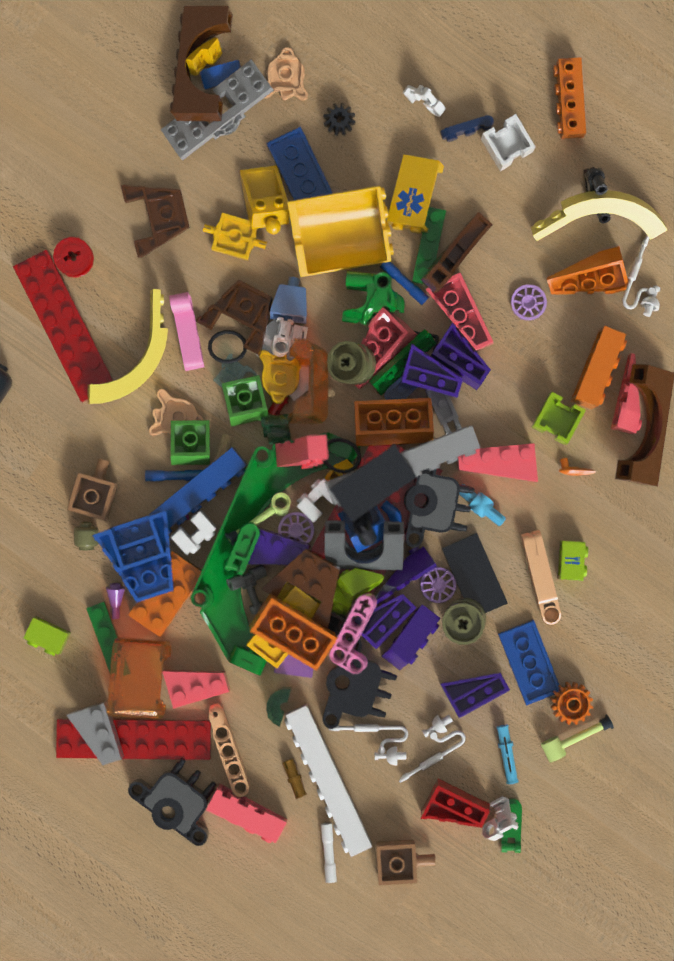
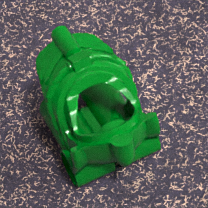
(376, 296)

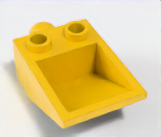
(265, 198)

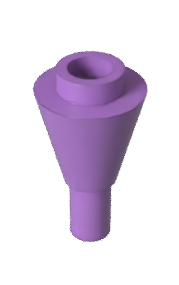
(115, 595)

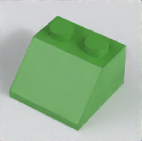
(244, 400)
(190, 442)

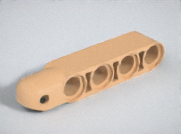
(541, 576)
(221, 721)

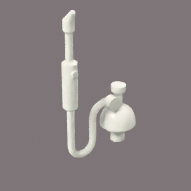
(650, 303)
(439, 726)
(391, 754)

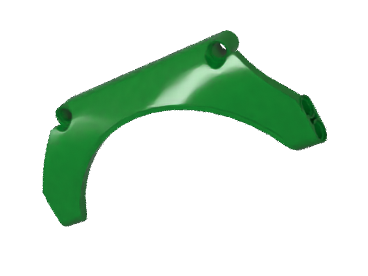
(222, 607)

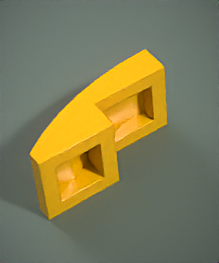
(205, 54)

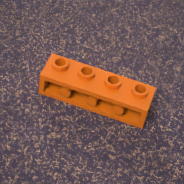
(570, 98)

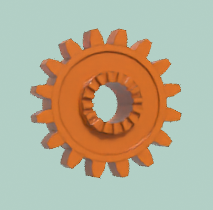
(580, 708)

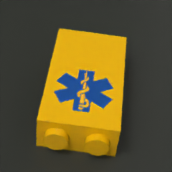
(413, 193)

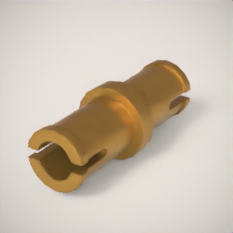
(294, 778)

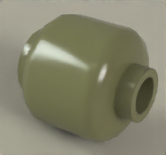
(84, 536)

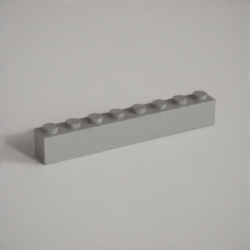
(430, 454)

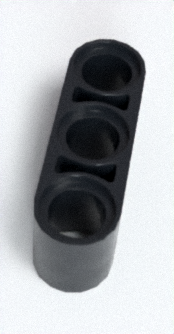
(365, 529)

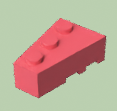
(304, 452)
(193, 686)

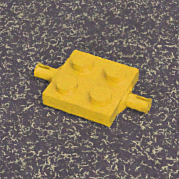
(234, 237)

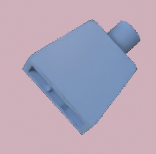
(290, 302)

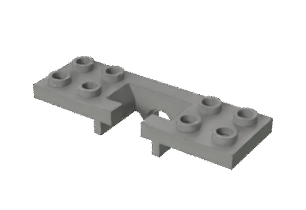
(243, 91)

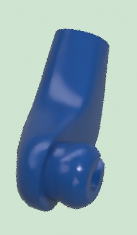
(393, 512)

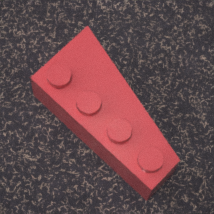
(462, 311)
(503, 461)
(246, 814)

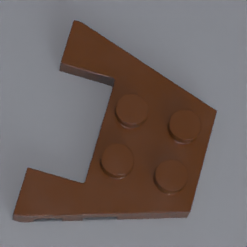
(165, 213)
(245, 306)
(312, 575)

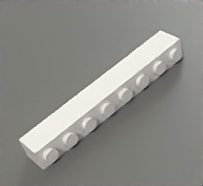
(328, 780)

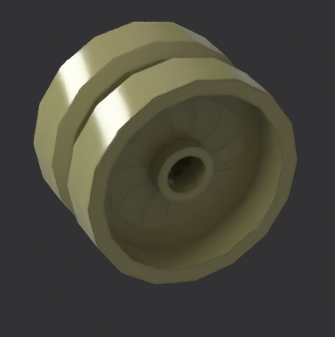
(351, 362)
(462, 632)

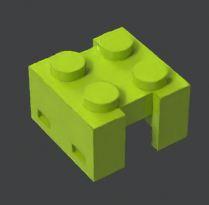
(558, 418)

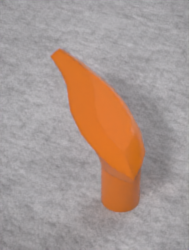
(573, 470)

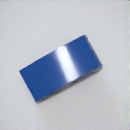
(215, 75)

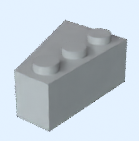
(98, 732)

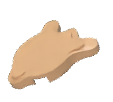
(287, 76)
(171, 410)

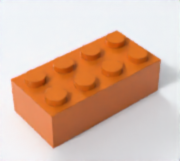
(598, 367)
(393, 421)
(161, 610)
(293, 632)

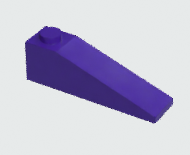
(414, 567)

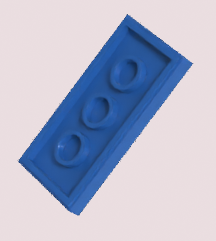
(298, 165)
(529, 662)

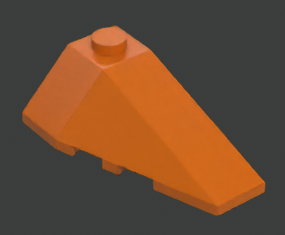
(596, 273)

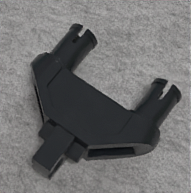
(595, 182)

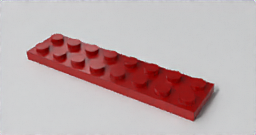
(62, 323)
(143, 739)

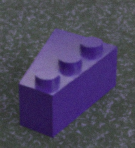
(459, 357)
(430, 374)
(276, 548)
(386, 620)
(412, 638)
(475, 692)

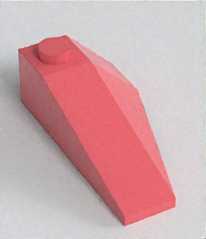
(386, 338)
(627, 409)

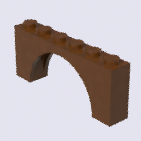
(198, 26)
(656, 390)

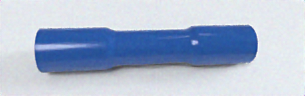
(414, 291)
(160, 475)

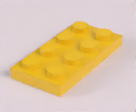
(298, 600)

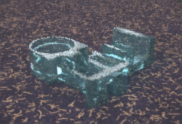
(231, 371)

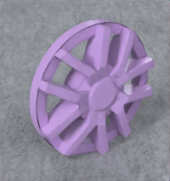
(528, 302)
(296, 529)
(438, 585)

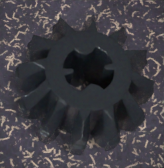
(332, 116)

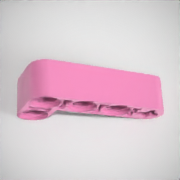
(187, 330)
(356, 631)

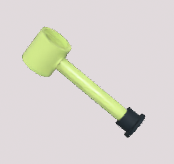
(231, 537)
(555, 749)

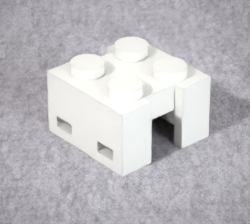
(508, 142)
(306, 501)
(204, 531)

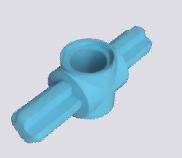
(483, 507)

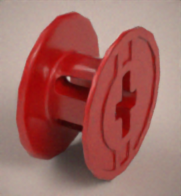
(84, 257)

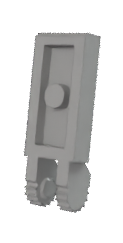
(444, 410)

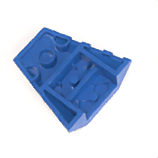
(140, 554)

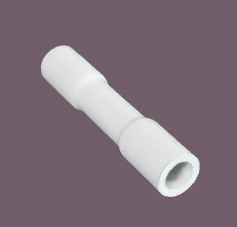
(329, 866)

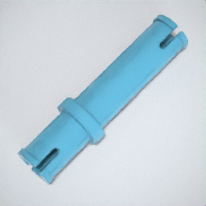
(503, 731)

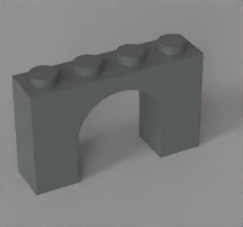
(384, 557)

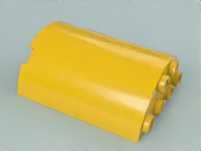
(340, 230)

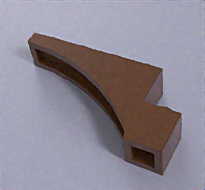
(449, 260)

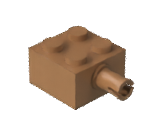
(93, 494)
(399, 862)

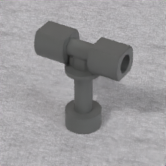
(248, 582)

